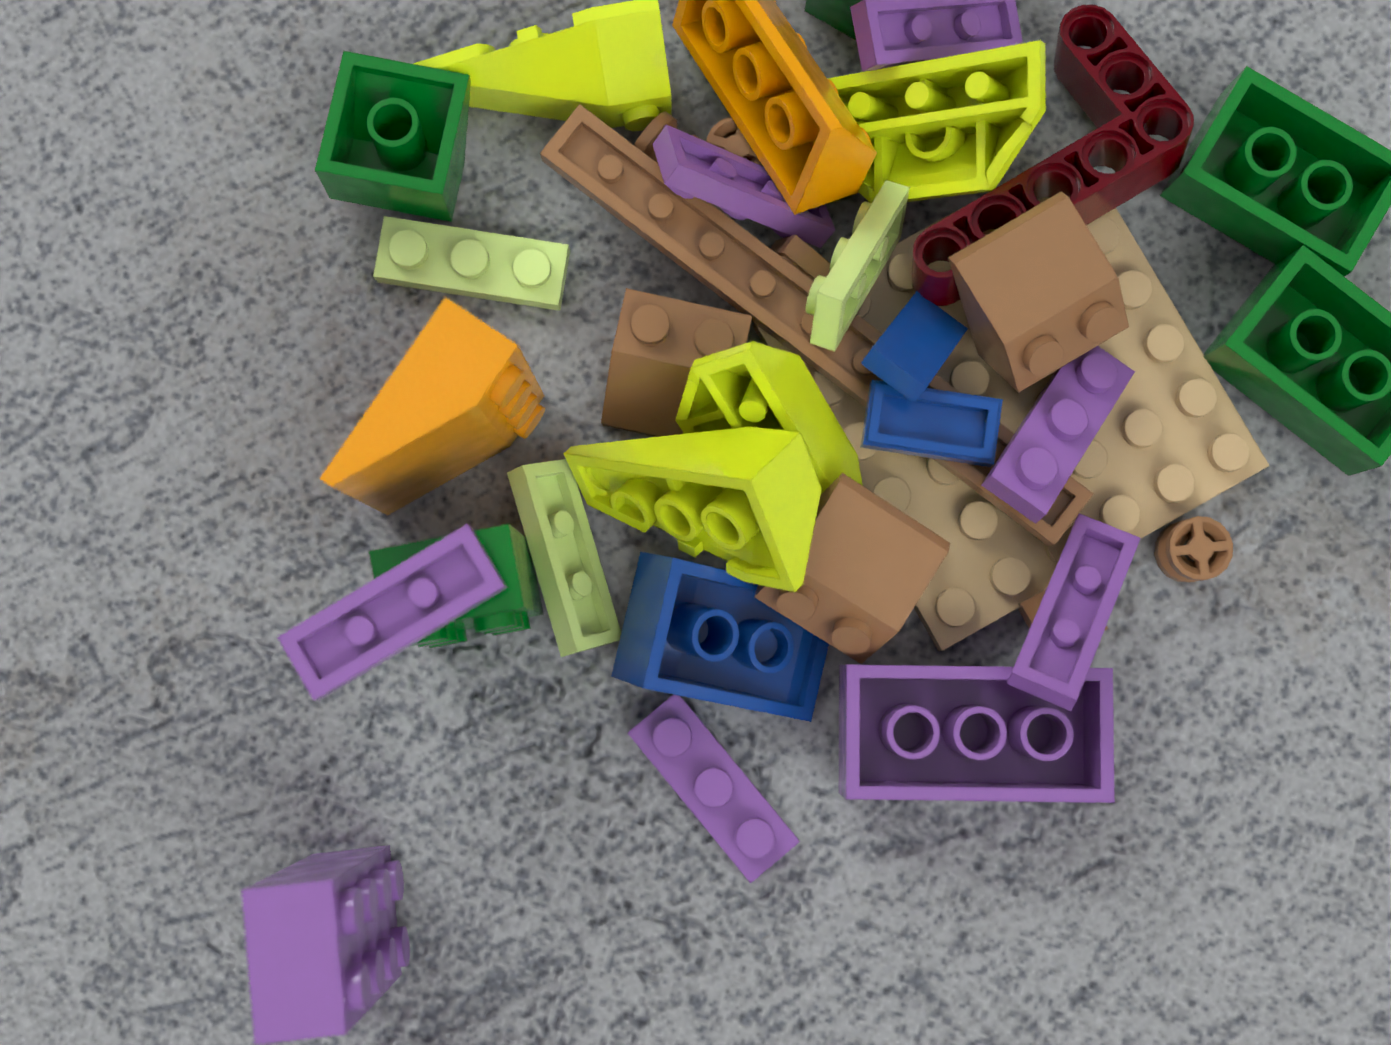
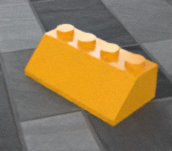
(777, 98)

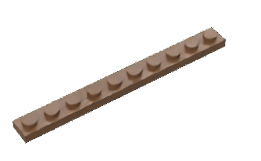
(749, 279)

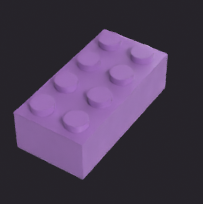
(971, 737)
(323, 943)

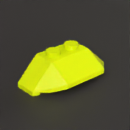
(949, 119)
(771, 391)

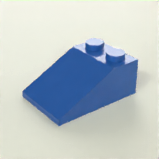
(712, 641)

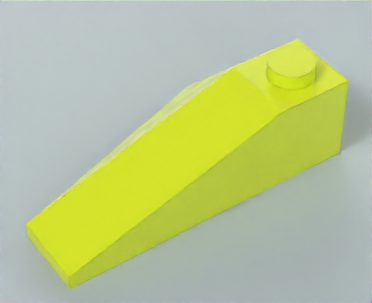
(605, 62)
(718, 491)

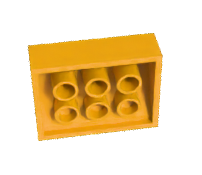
(440, 413)

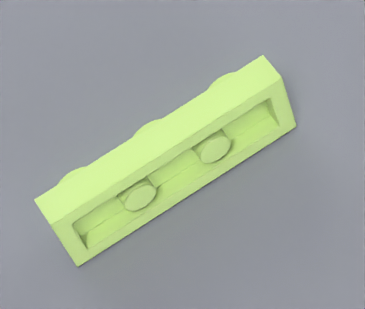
(471, 263)
(856, 265)
(564, 556)

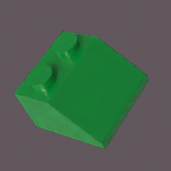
(395, 136)

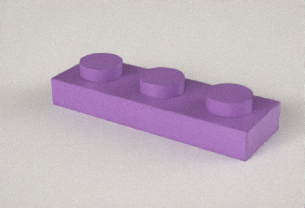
(924, 30)
(735, 185)
(1057, 432)
(392, 612)
(1074, 612)
(713, 787)

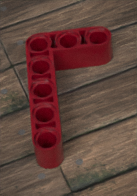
(1118, 143)

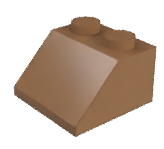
(1038, 293)
(654, 355)
(861, 571)

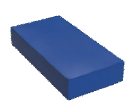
(914, 347)
(935, 426)

